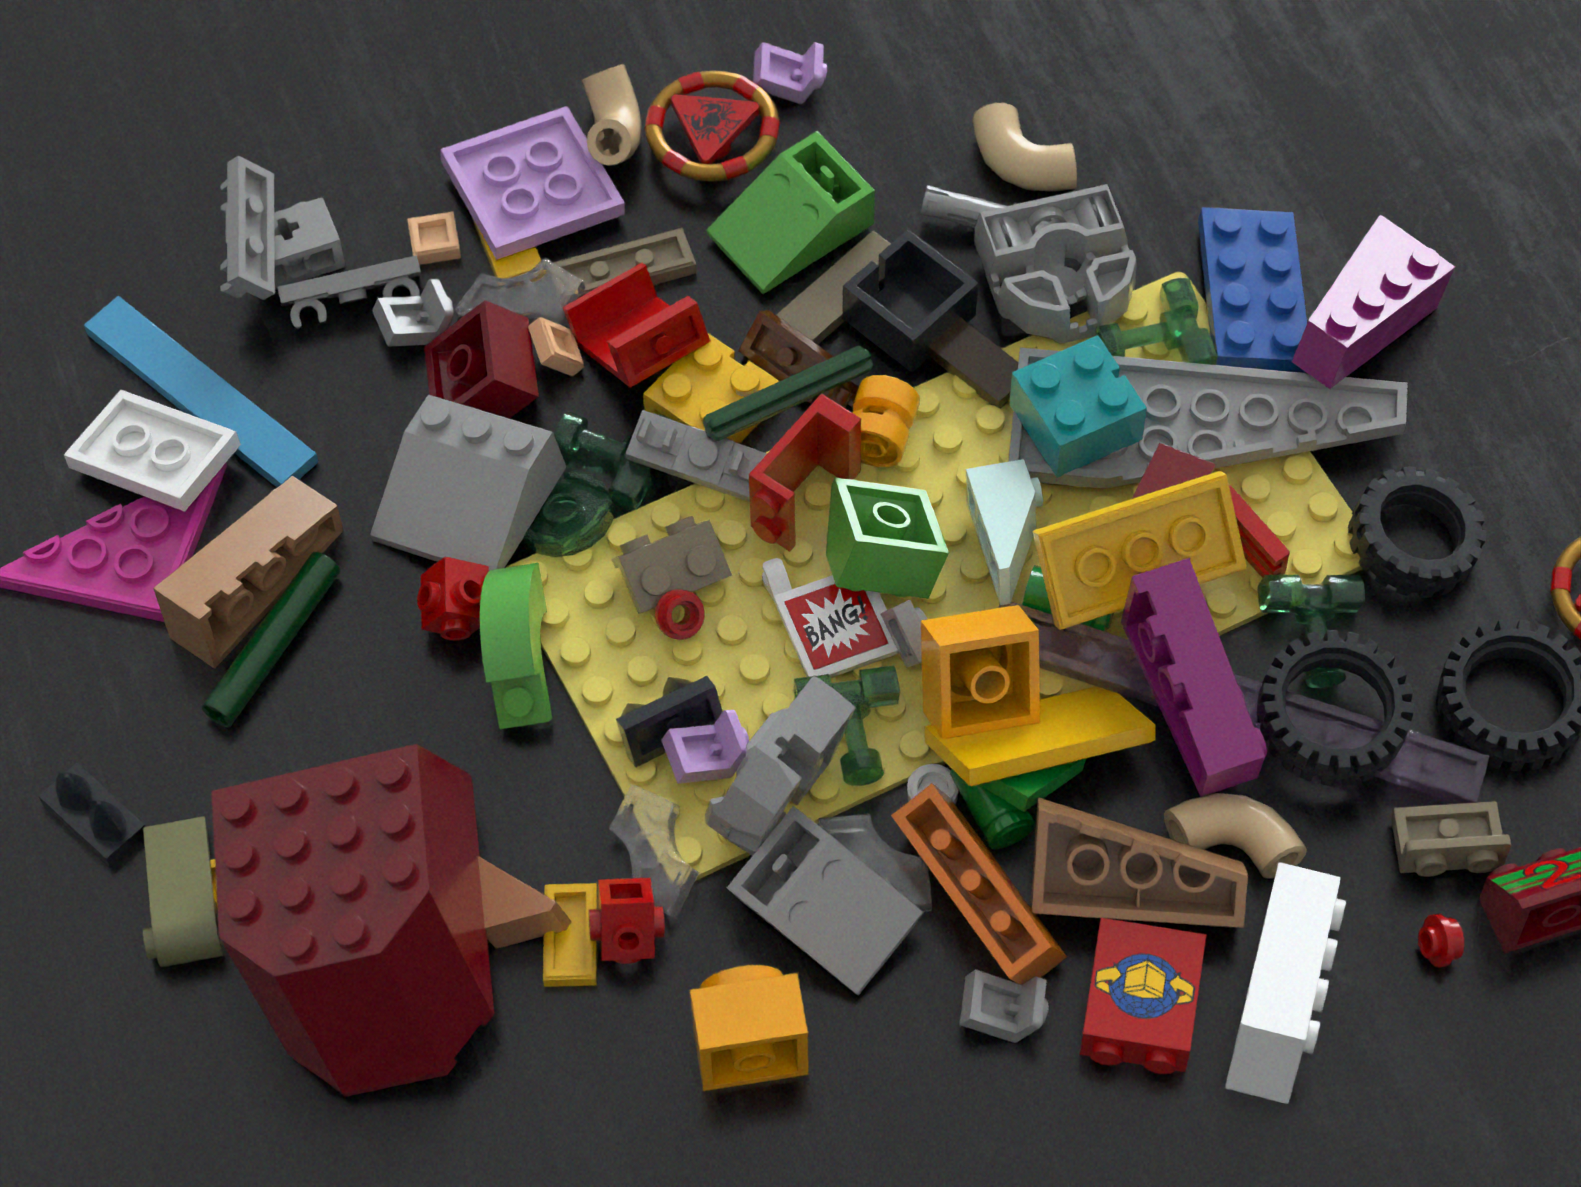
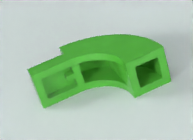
(511, 644)

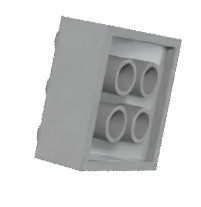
(466, 484)

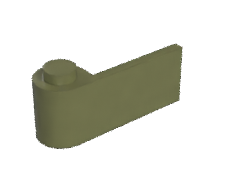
(180, 894)

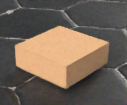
(434, 238)
(556, 346)

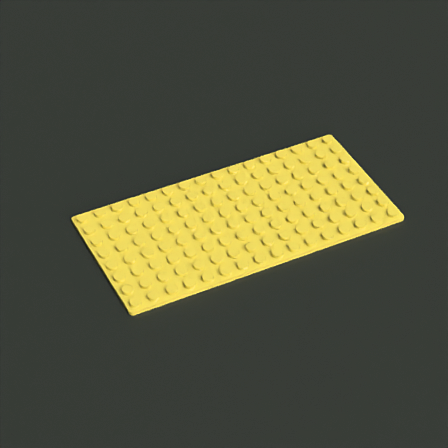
(622, 658)

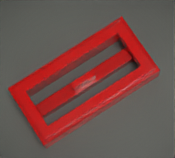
(1258, 542)

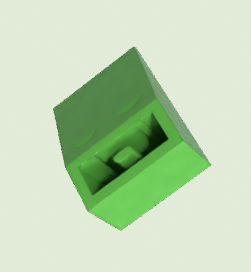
(794, 213)

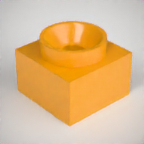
(980, 671)
(749, 1027)

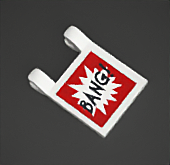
(829, 624)

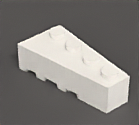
(1286, 983)

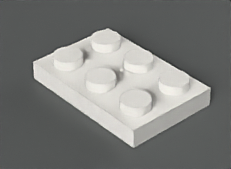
(152, 450)

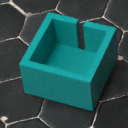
(1077, 406)

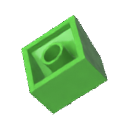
(883, 539)

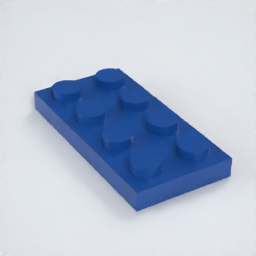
(1252, 287)

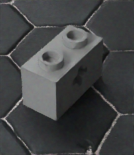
(305, 243)

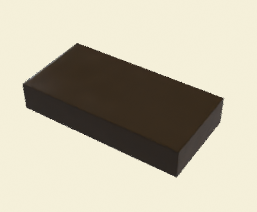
(975, 361)

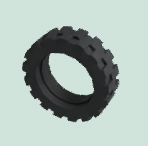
(1436, 496)

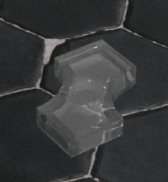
(533, 294)
(647, 829)
(902, 871)

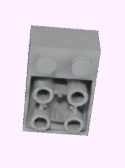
(825, 900)

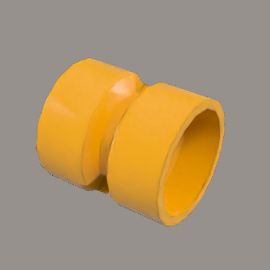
(886, 415)

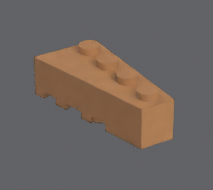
(245, 570)
(1125, 873)

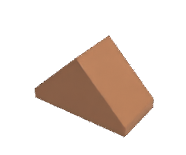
(516, 910)

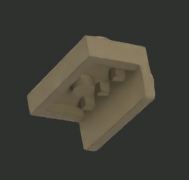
(682, 560)
(1449, 838)

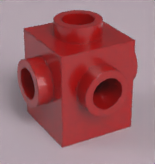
(451, 598)
(626, 920)

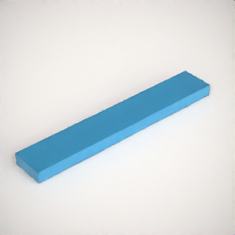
(199, 391)

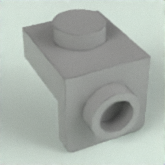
(414, 319)
(1003, 1006)

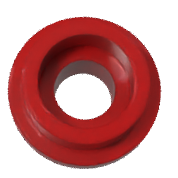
(692, 619)
(1441, 940)

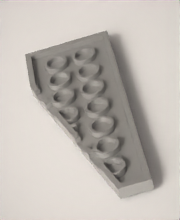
(1227, 417)

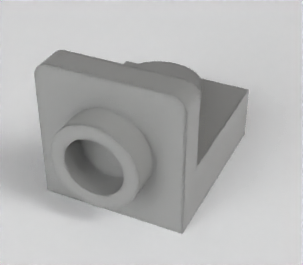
(905, 629)

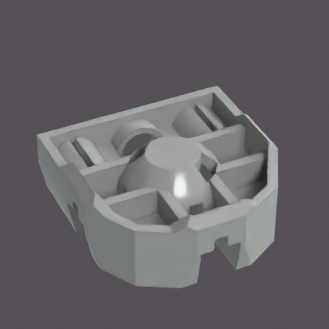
(1032, 262)
(781, 765)

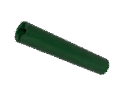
(271, 639)

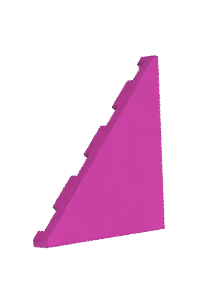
(115, 556)

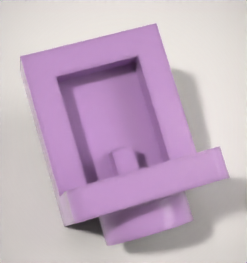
(789, 73)
(707, 750)

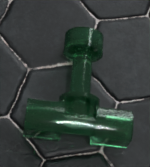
(1176, 327)
(632, 477)
(1313, 607)
(872, 689)

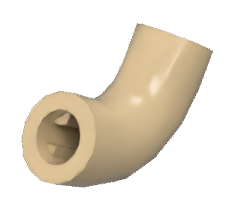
(616, 116)
(1016, 158)
(1240, 823)

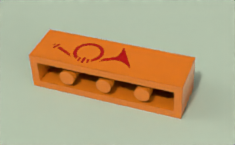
(978, 886)

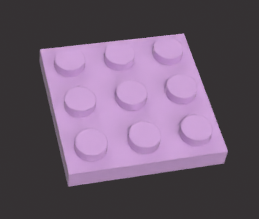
(531, 182)

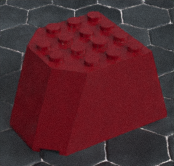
(358, 913)

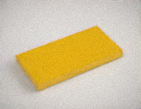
(1094, 555)
(1069, 730)

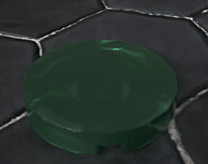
(571, 517)

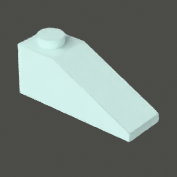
(1004, 515)

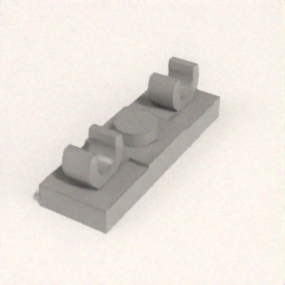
(249, 230)
(349, 286)
(692, 455)

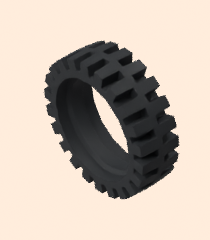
(1356, 659)
(1489, 739)

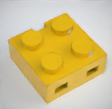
(704, 384)

